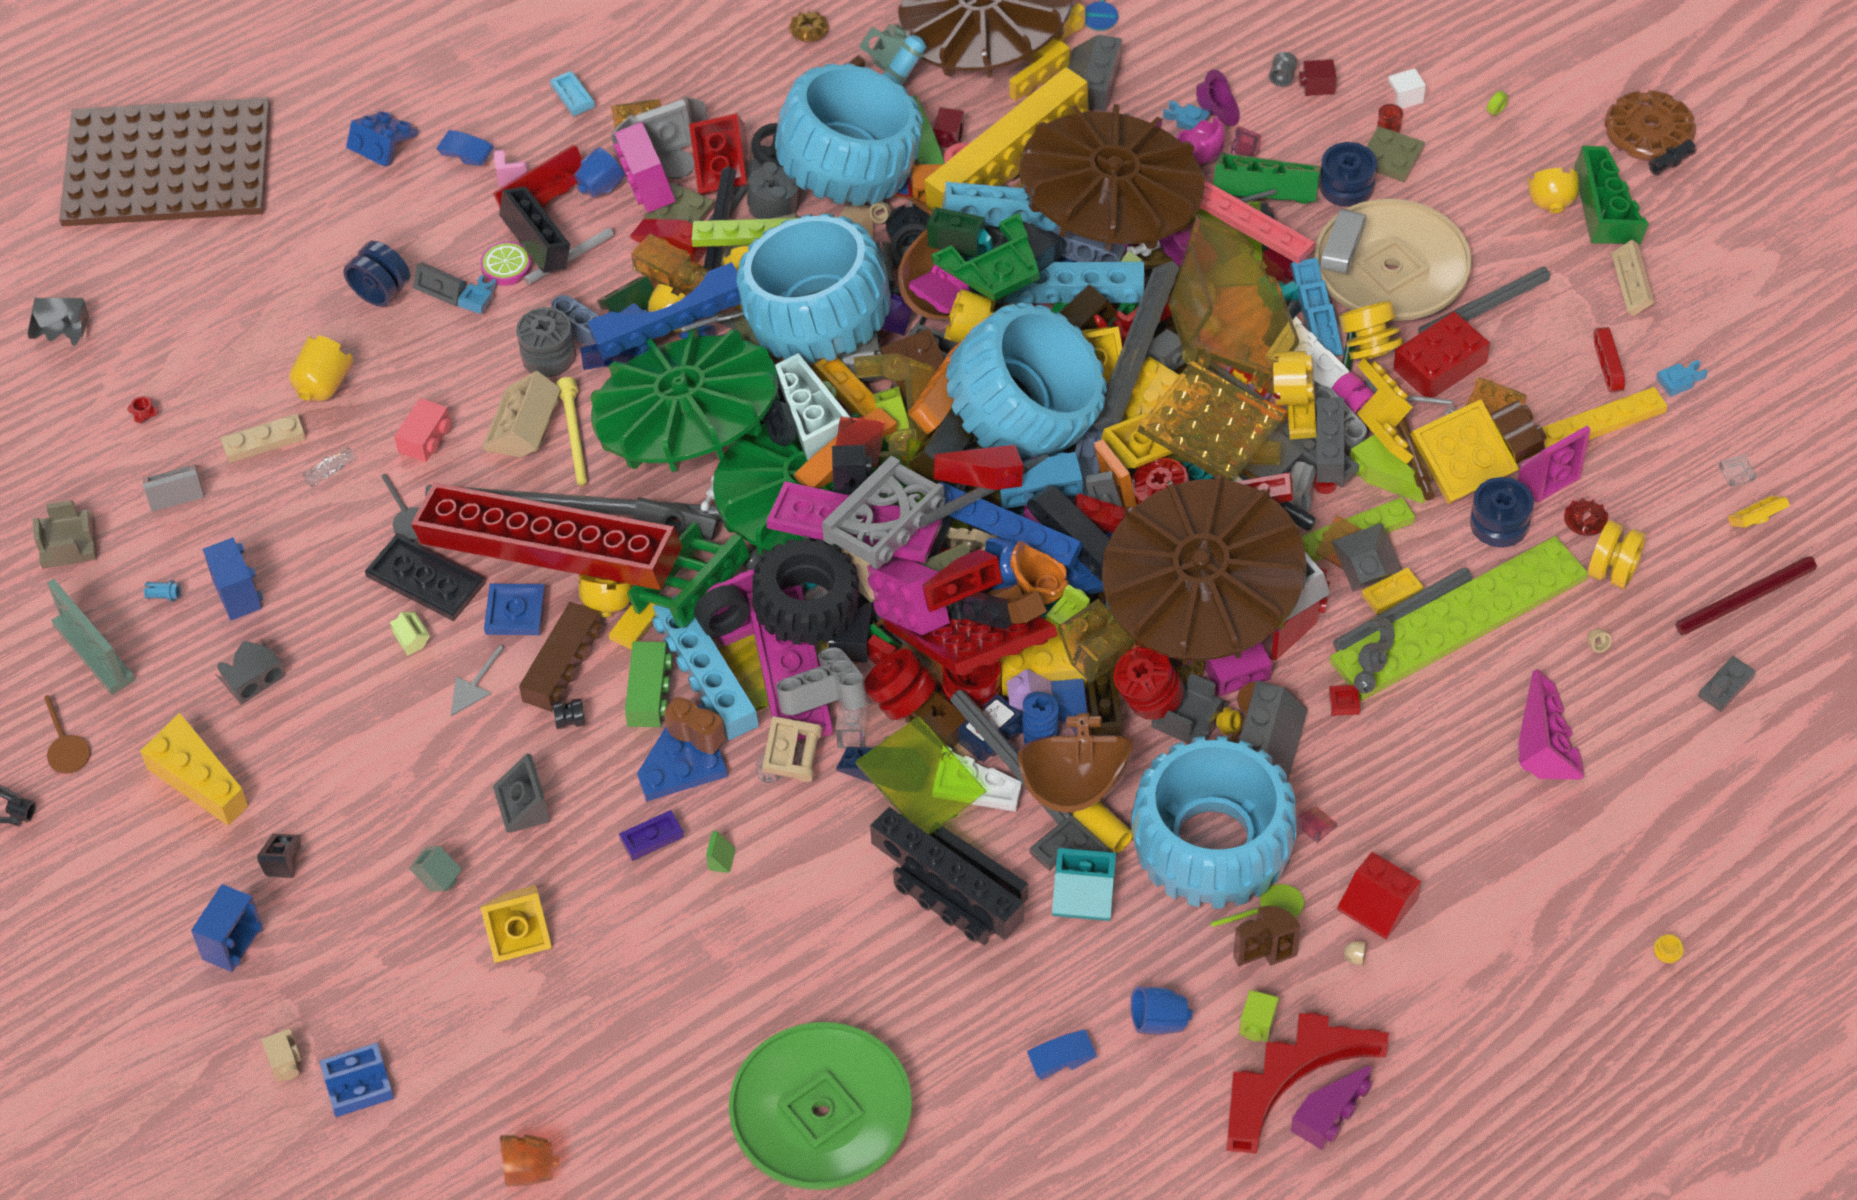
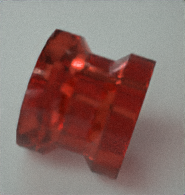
(1390, 117)

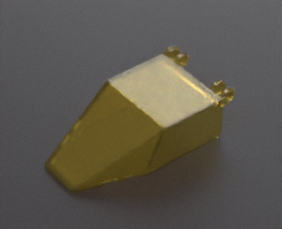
(1229, 305)

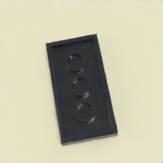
(425, 577)

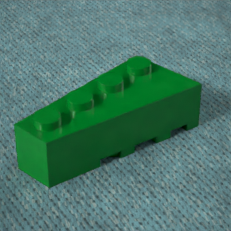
(1252, 175)
(1605, 199)

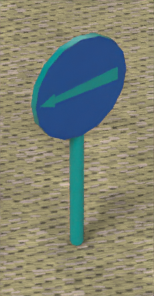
(1100, 16)

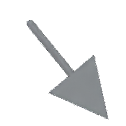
(468, 693)

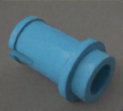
(162, 590)

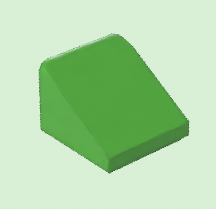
(719, 853)

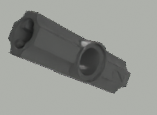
(659, 513)

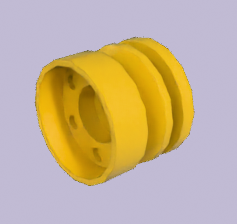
(1371, 330)

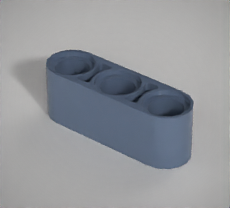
(1074, 248)
(578, 316)

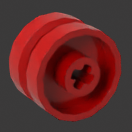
(899, 684)

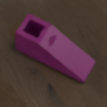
(1326, 1108)

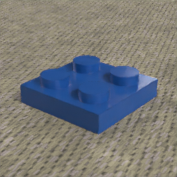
(514, 609)

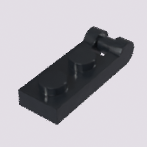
(982, 609)

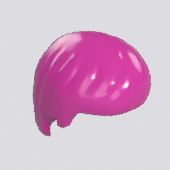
(1207, 140)

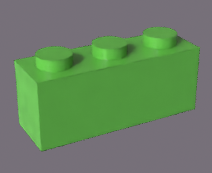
(647, 684)

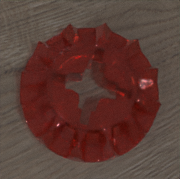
(1593, 524)

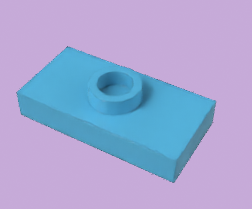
(572, 93)

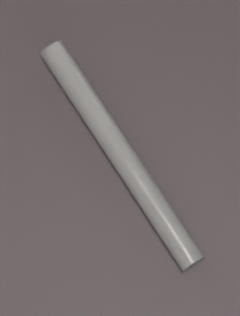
(574, 253)

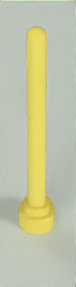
(567, 394)

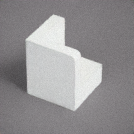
(1408, 88)

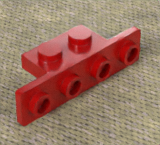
(549, 178)

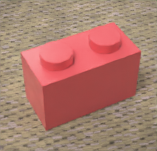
(423, 430)

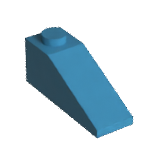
(1057, 470)

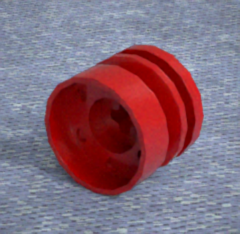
(1154, 475)
(1148, 683)
(979, 685)

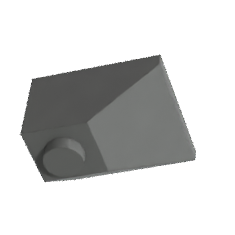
(1366, 556)

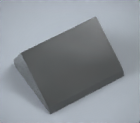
(521, 797)

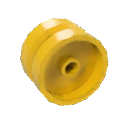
(1614, 553)

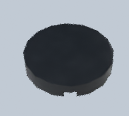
(904, 216)

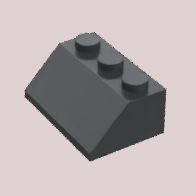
(1098, 64)
(1274, 723)

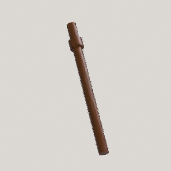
(1421, 476)

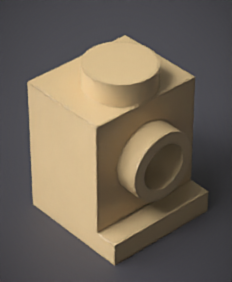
(282, 1055)

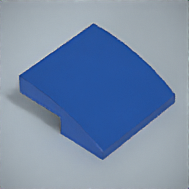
(356, 1079)

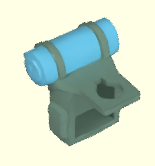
(894, 51)

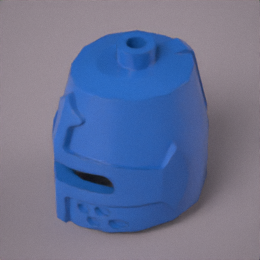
(598, 173)
(1159, 1010)

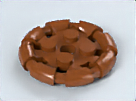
(1669, 115)

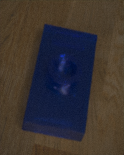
(592, 359)

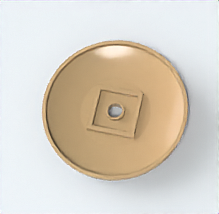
(1415, 238)

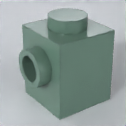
(435, 869)

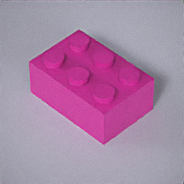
(643, 167)
(901, 595)

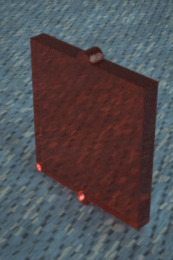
(862, 432)

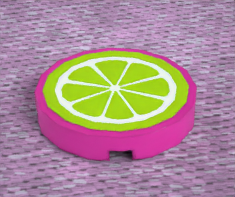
(506, 263)

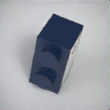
(1005, 719)

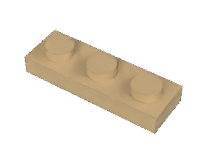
(1632, 277)
(263, 438)

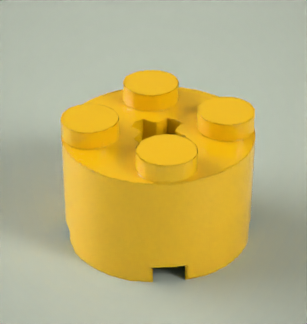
(966, 313)
(1292, 377)

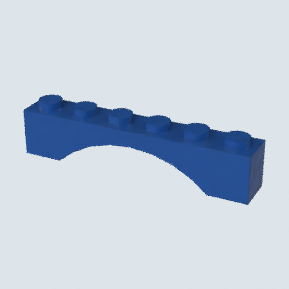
(620, 331)

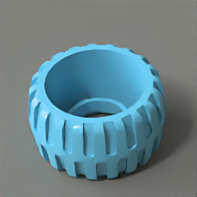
(848, 134)
(814, 287)
(1048, 360)
(1222, 780)

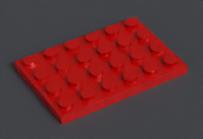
(970, 644)

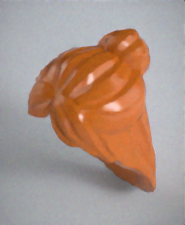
(1038, 573)

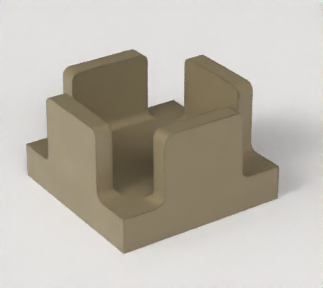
(65, 535)

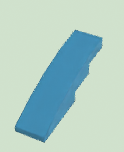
(1315, 304)

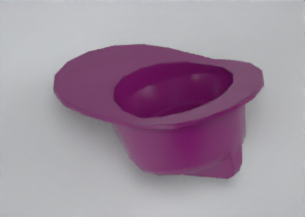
(1216, 97)

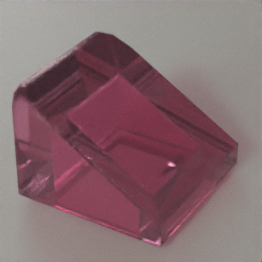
(1246, 143)
(1315, 824)

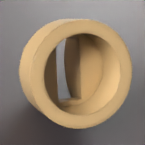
(882, 217)
(1602, 636)
(1355, 952)

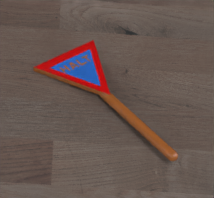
(906, 192)

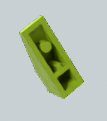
(1385, 470)

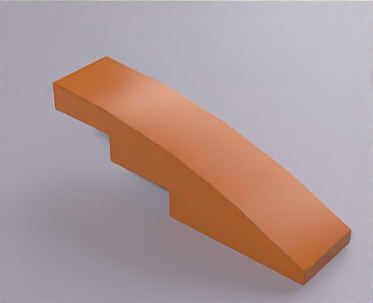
(818, 469)

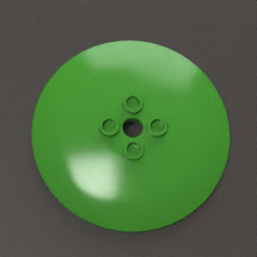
(814, 1068)

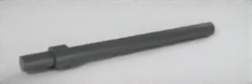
(970, 497)

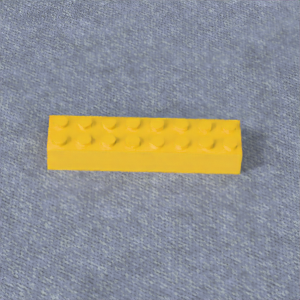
(997, 152)

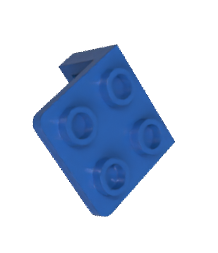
(376, 136)

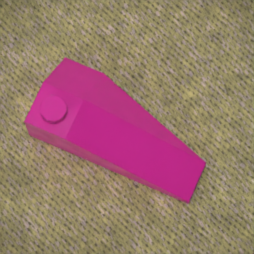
(1545, 735)

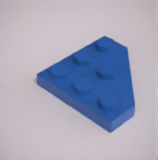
(677, 767)

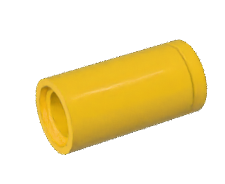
(1105, 826)

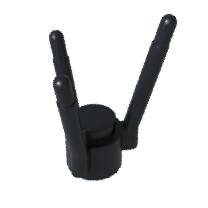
(18, 807)

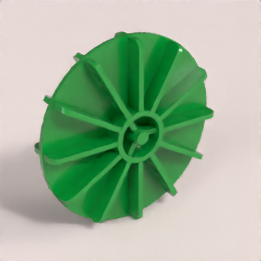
(684, 399)
(751, 480)

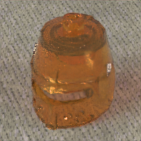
(527, 1160)

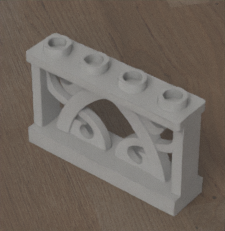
(870, 493)

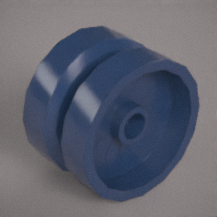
(1348, 174)
(376, 273)
(1501, 512)

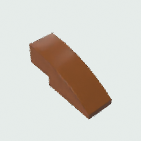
(1021, 606)

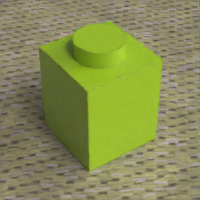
(1258, 1016)

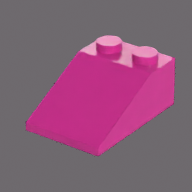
(1555, 466)

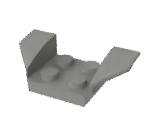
(668, 124)

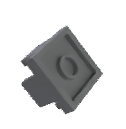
(1195, 713)

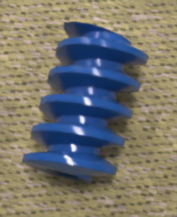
(1039, 716)

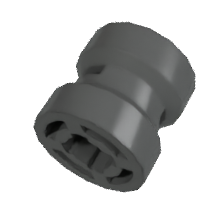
(1283, 69)

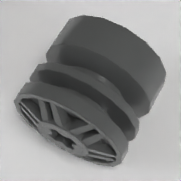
(546, 341)

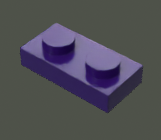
(651, 835)

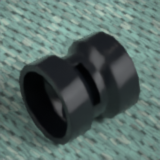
(569, 713)

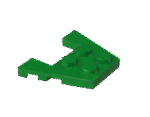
(999, 269)

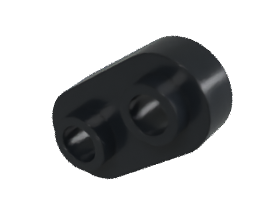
(780, 424)

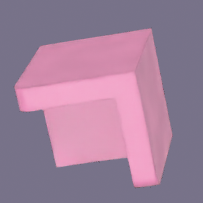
(507, 171)

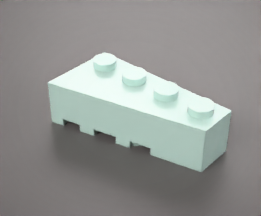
(811, 404)

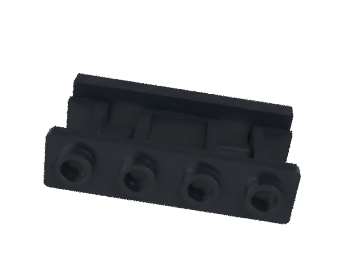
(949, 912)

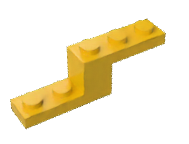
(1047, 60)
(1385, 409)

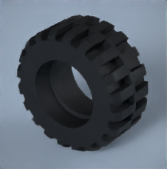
(802, 619)

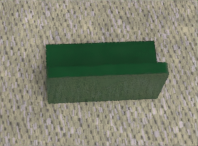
(955, 229)
(635, 291)

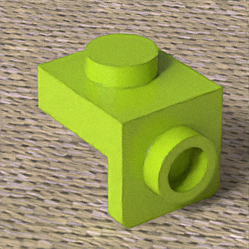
(1069, 605)

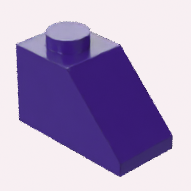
(898, 315)

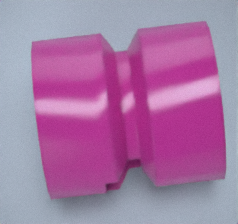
(1353, 390)

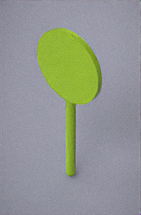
(1277, 895)

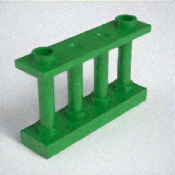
(720, 568)

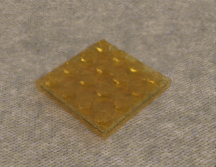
(1210, 422)

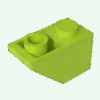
(893, 404)

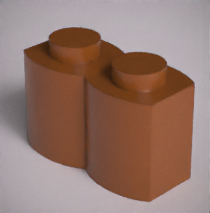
(694, 725)

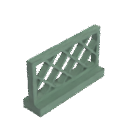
(88, 642)

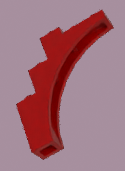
(1285, 1064)

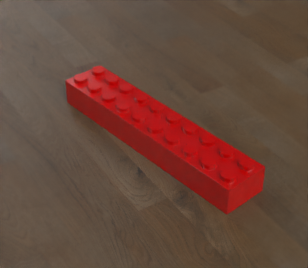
(547, 535)

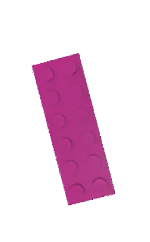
(804, 508)
(783, 660)

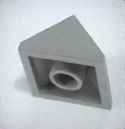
(173, 488)

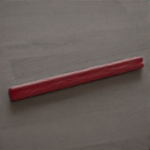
(1746, 595)

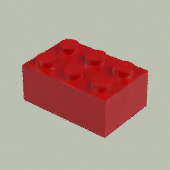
(1441, 355)

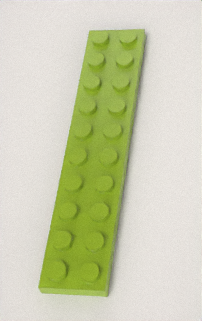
(1468, 613)

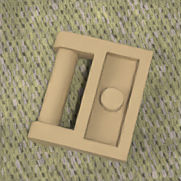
(782, 746)

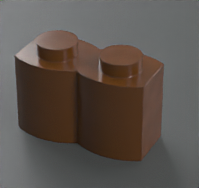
(1518, 430)

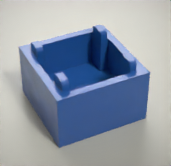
(232, 578)
(227, 928)

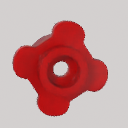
(142, 409)

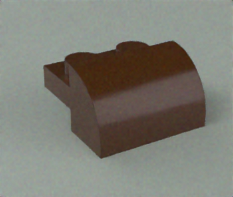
(1270, 936)

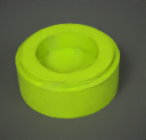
(1497, 103)

